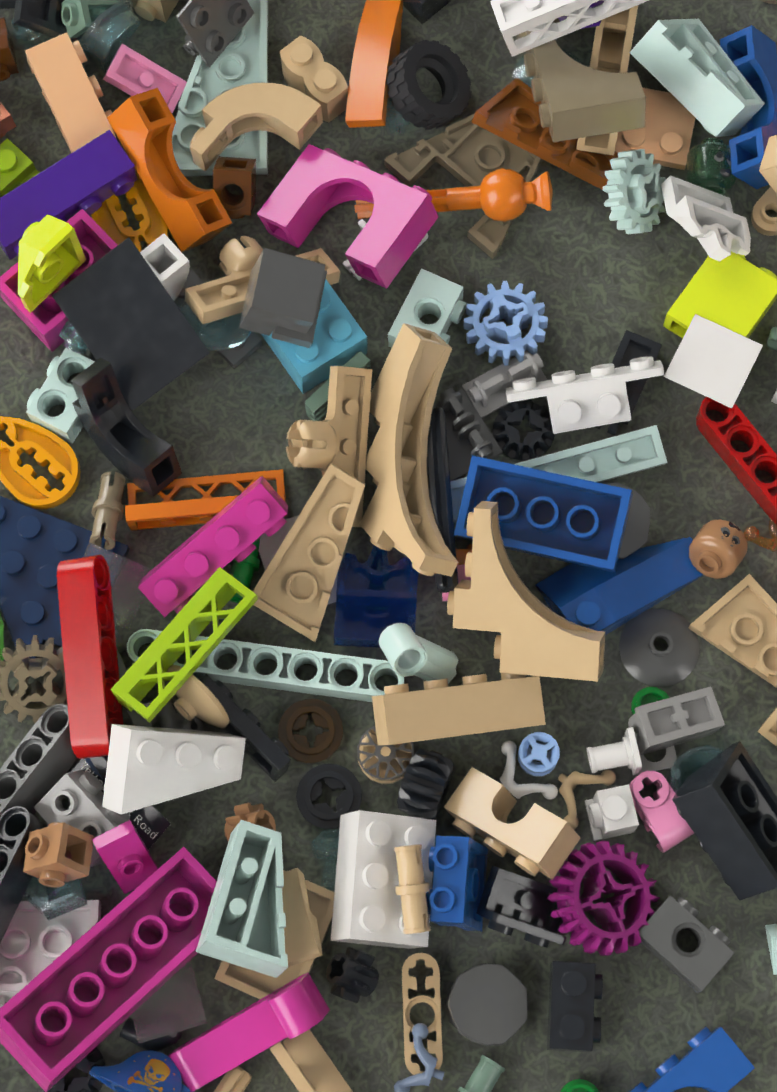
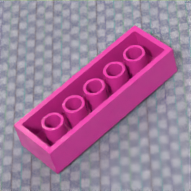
(108, 971)

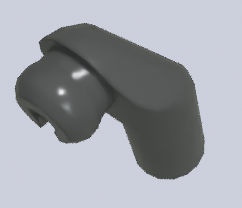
(171, 719)

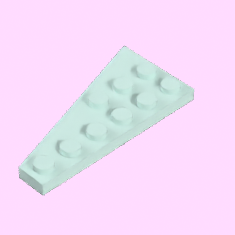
(239, 64)

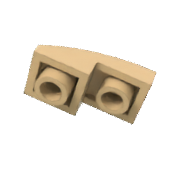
(301, 928)

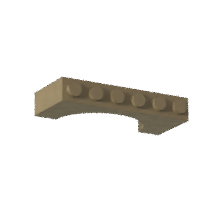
(580, 98)

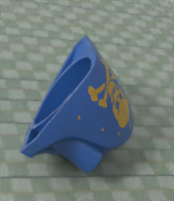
(142, 1073)

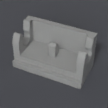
(676, 720)

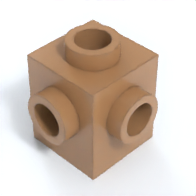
(58, 854)

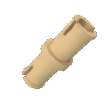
(412, 889)

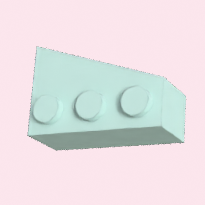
(698, 74)
(247, 903)

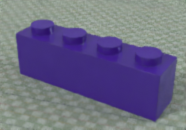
(65, 188)

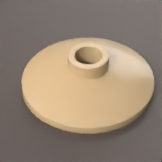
(198, 701)

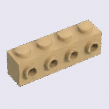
(457, 710)

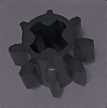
(352, 974)

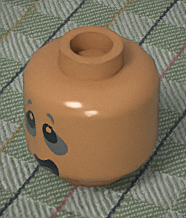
(719, 547)

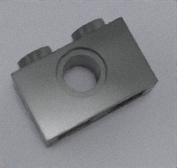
(711, 949)

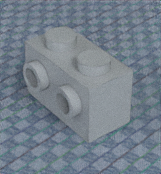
(78, 802)

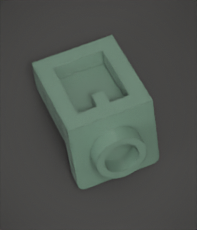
(80, 13)

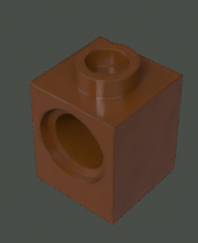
(239, 172)

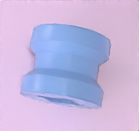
(540, 744)

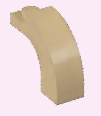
(254, 108)

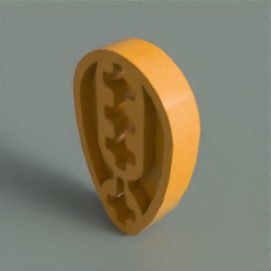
(113, 220)
(49, 450)

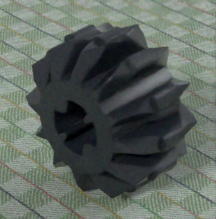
(425, 784)

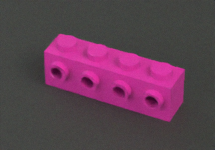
(214, 545)

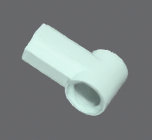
(415, 655)

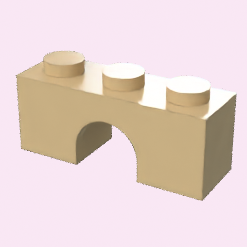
(537, 841)

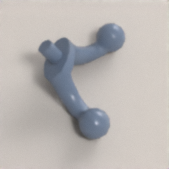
(419, 1033)

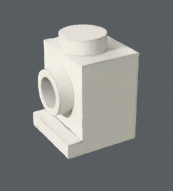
(612, 813)

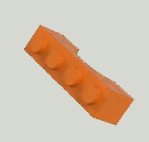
(146, 132)

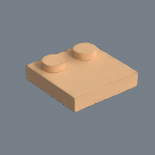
(665, 132)

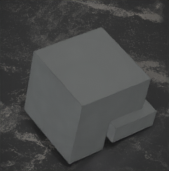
(284, 297)

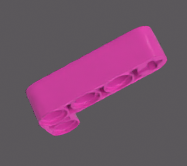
(250, 1031)

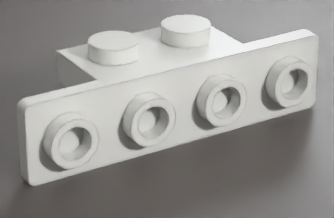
(586, 398)

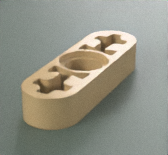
(431, 982)

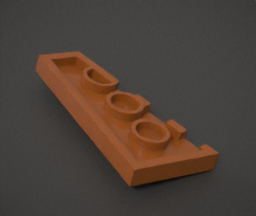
(516, 118)

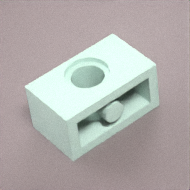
(430, 296)

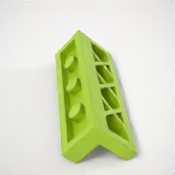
(179, 638)

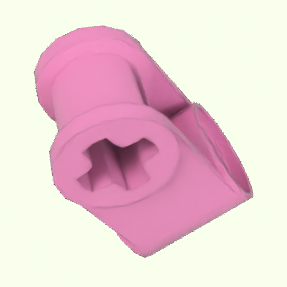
(662, 814)

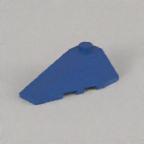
(610, 599)

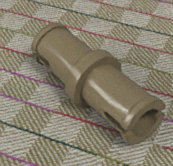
(107, 510)

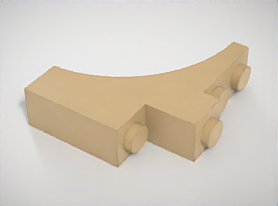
(497, 600)

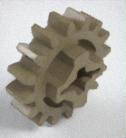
(23, 667)

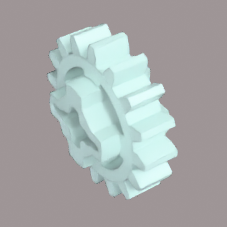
(634, 191)

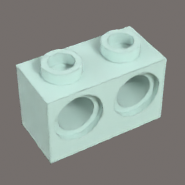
(59, 392)

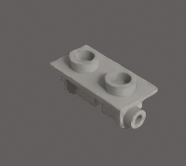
(489, 389)

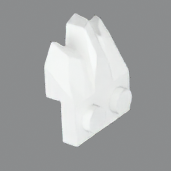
(707, 218)

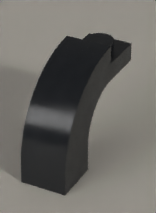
(118, 432)

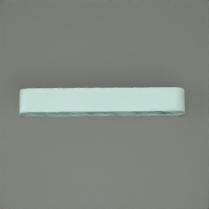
(288, 662)

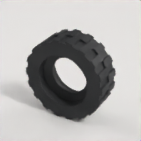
(447, 70)

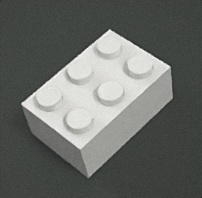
(367, 874)

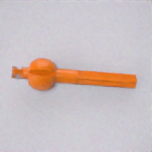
(501, 196)

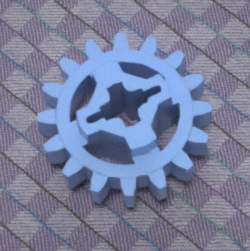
(515, 309)

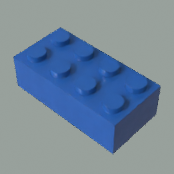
(549, 512)

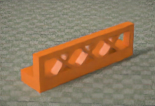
(194, 511)

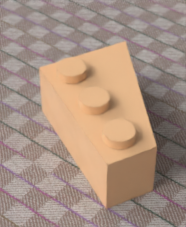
(69, 90)

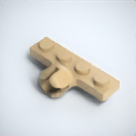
(227, 295)
(343, 433)

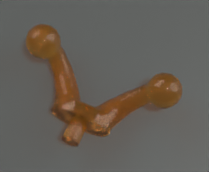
(752, 535)

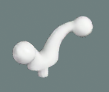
(507, 779)

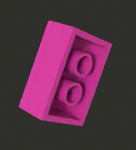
(48, 318)

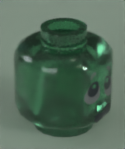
(710, 166)

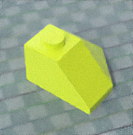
(46, 259)

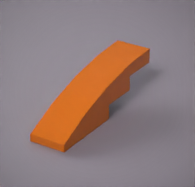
(373, 54)

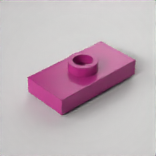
(125, 856)

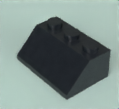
(734, 820)

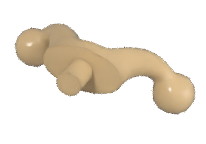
(569, 784)

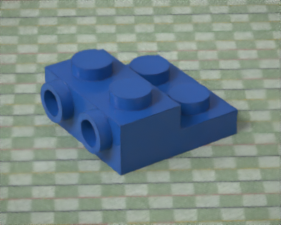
(457, 882)

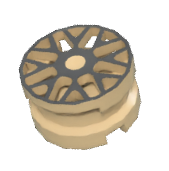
(383, 762)

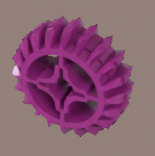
(635, 889)

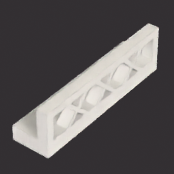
(537, 16)

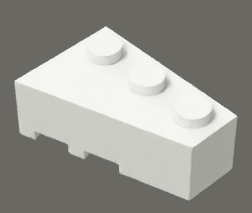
(167, 763)

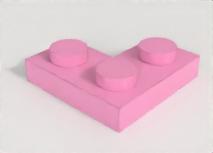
(138, 74)

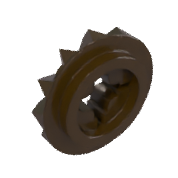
(324, 717)

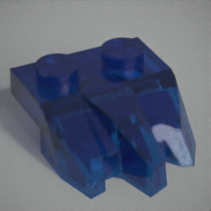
(373, 598)

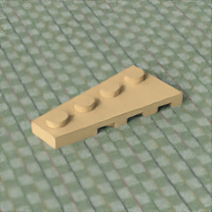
(307, 562)
(744, 628)

